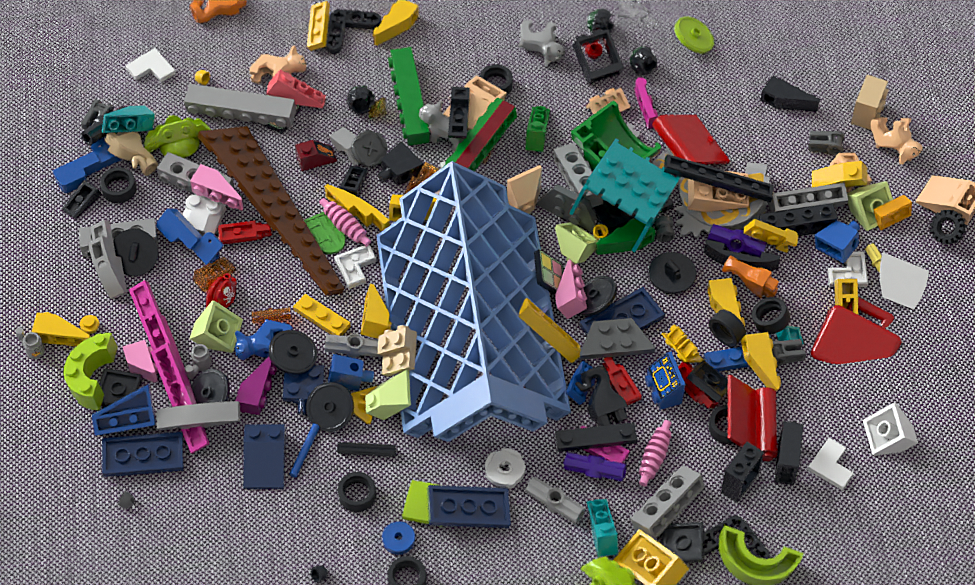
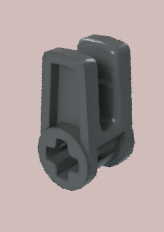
(96, 109)
(825, 142)
(788, 351)

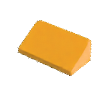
(893, 212)

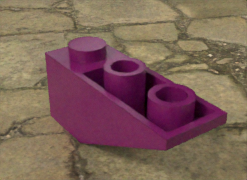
(254, 388)

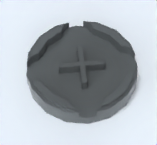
(369, 148)

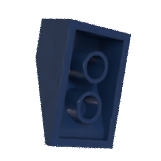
(264, 456)

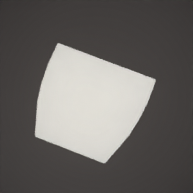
(902, 281)

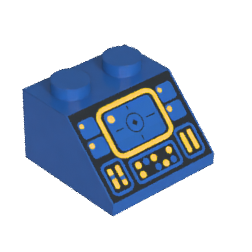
(665, 382)

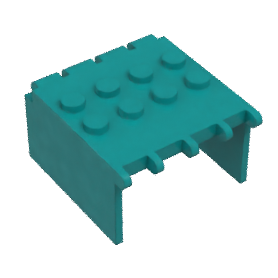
(632, 184)

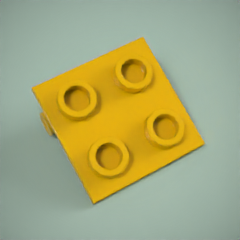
(684, 347)

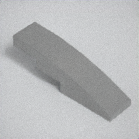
(198, 415)

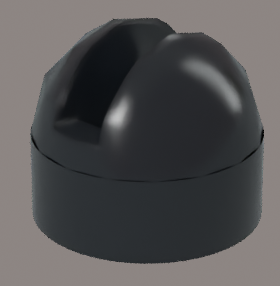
(319, 573)

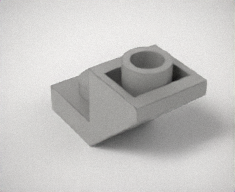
(343, 140)

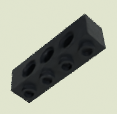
(802, 220)

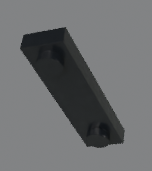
(596, 437)

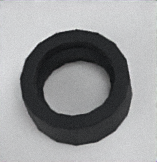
(501, 71)
(118, 196)
(765, 306)
(727, 328)
(715, 432)
(361, 505)
(403, 562)

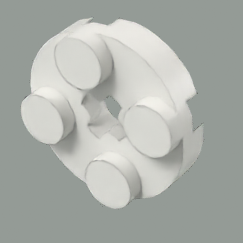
(509, 478)

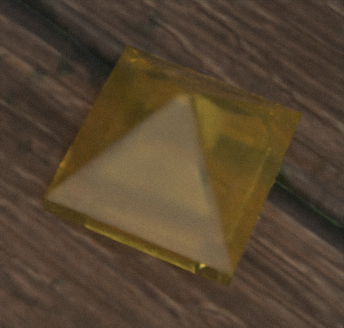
(379, 108)

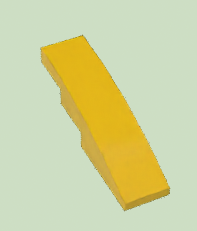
(357, 207)

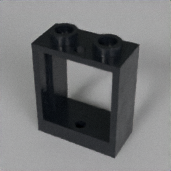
(603, 73)
(788, 453)
(743, 468)

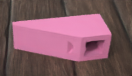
(213, 185)
(570, 292)

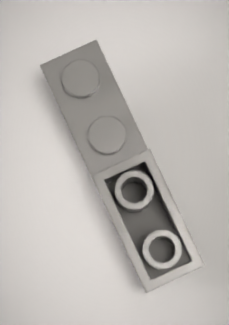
(105, 261)

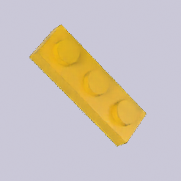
(318, 25)
(321, 316)

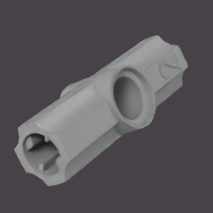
(344, 344)
(565, 505)

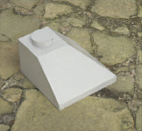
(889, 431)

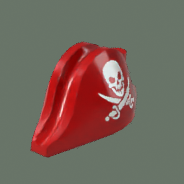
(222, 290)

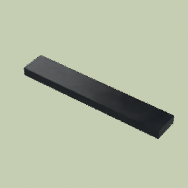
(718, 178)

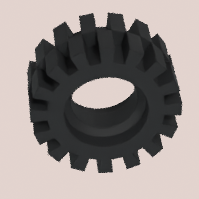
(937, 226)

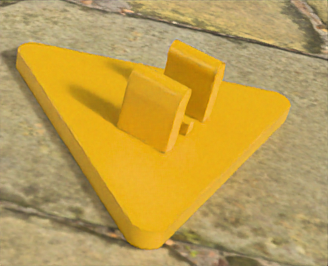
(360, 405)

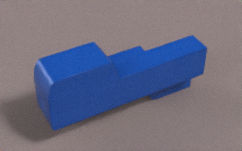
(74, 173)
(178, 228)

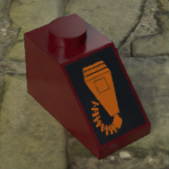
(314, 154)

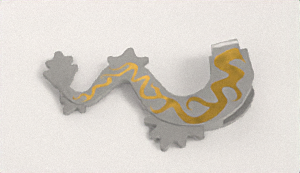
(732, 219)

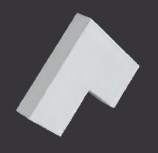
(151, 62)
(351, 263)
(854, 269)
(826, 464)

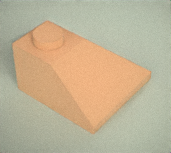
(525, 189)

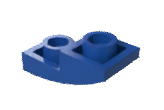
(572, 390)

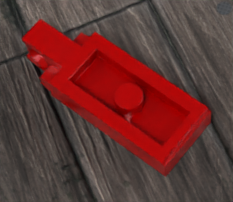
(243, 232)
(621, 381)
(693, 391)

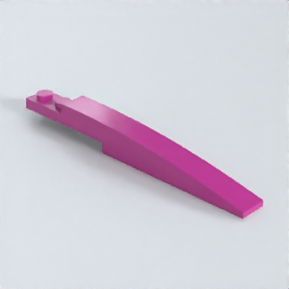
(167, 359)

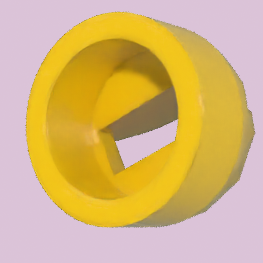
(202, 77)
(604, 231)

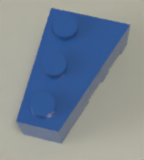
(127, 413)

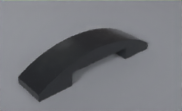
(459, 112)
(716, 252)

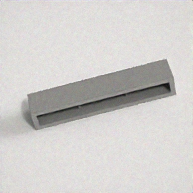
(240, 105)

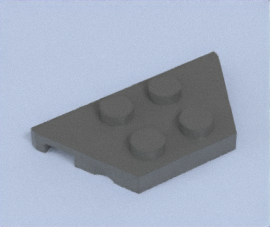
(560, 202)
(615, 339)

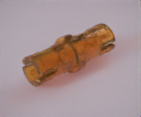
(270, 314)

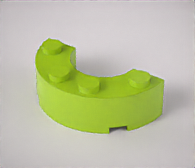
(83, 362)
(749, 567)

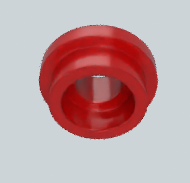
(594, 50)

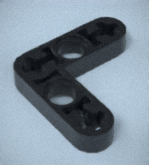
(346, 22)
(744, 527)

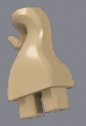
(129, 147)

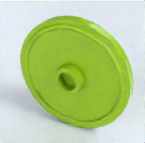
(694, 34)

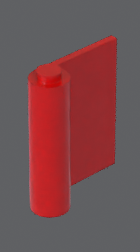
(689, 139)
(752, 417)

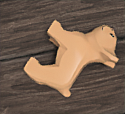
(271, 64)
(898, 138)

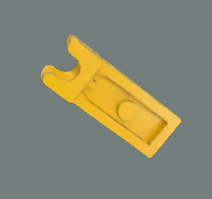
(772, 235)

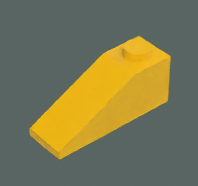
(849, 173)
(844, 291)
(375, 314)
(57, 331)

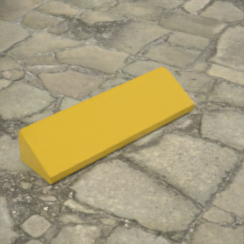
(549, 330)

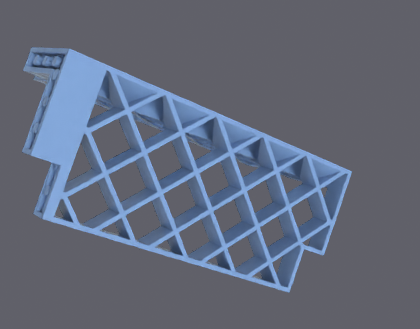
(505, 246)

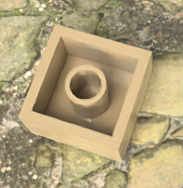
(870, 101)

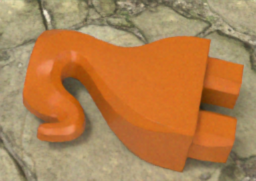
(215, 8)
(756, 279)

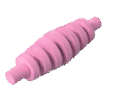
(345, 222)
(655, 453)

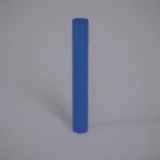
(304, 450)

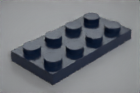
(636, 305)
(142, 454)
(468, 506)

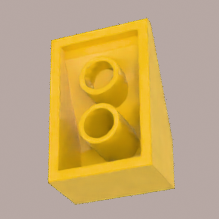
(651, 561)

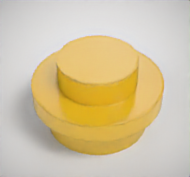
(89, 324)

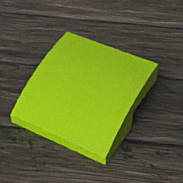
(417, 503)

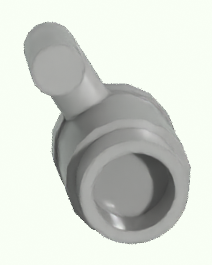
(32, 343)
(200, 360)

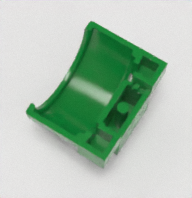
(601, 130)

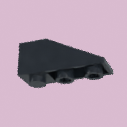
(788, 97)

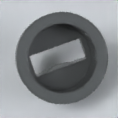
(126, 500)

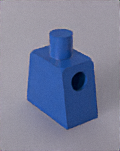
(838, 240)
(349, 372)

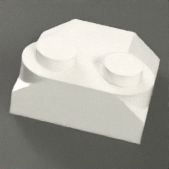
(204, 213)

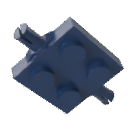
(299, 386)

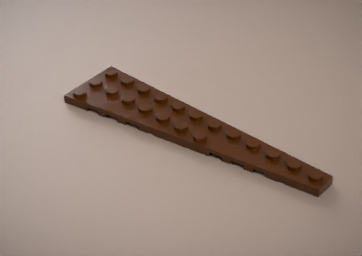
(258, 181)

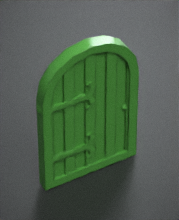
(325, 233)

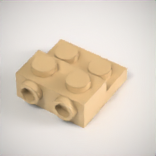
(397, 350)

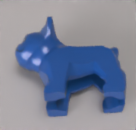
(259, 342)

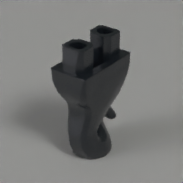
(603, 398)

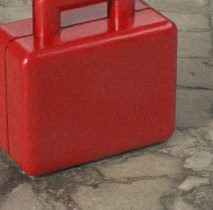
(852, 338)

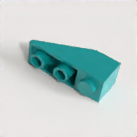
(129, 120)
(602, 528)

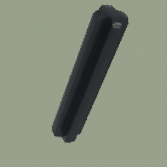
(366, 449)

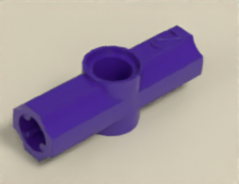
(746, 245)
(595, 466)

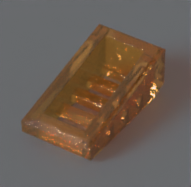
(201, 275)

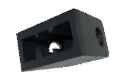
(400, 165)

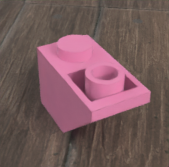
(139, 360)

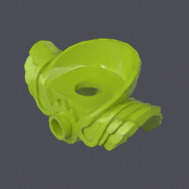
(176, 136)
(608, 572)

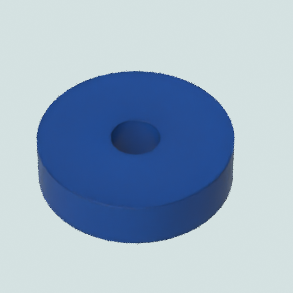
(398, 546)

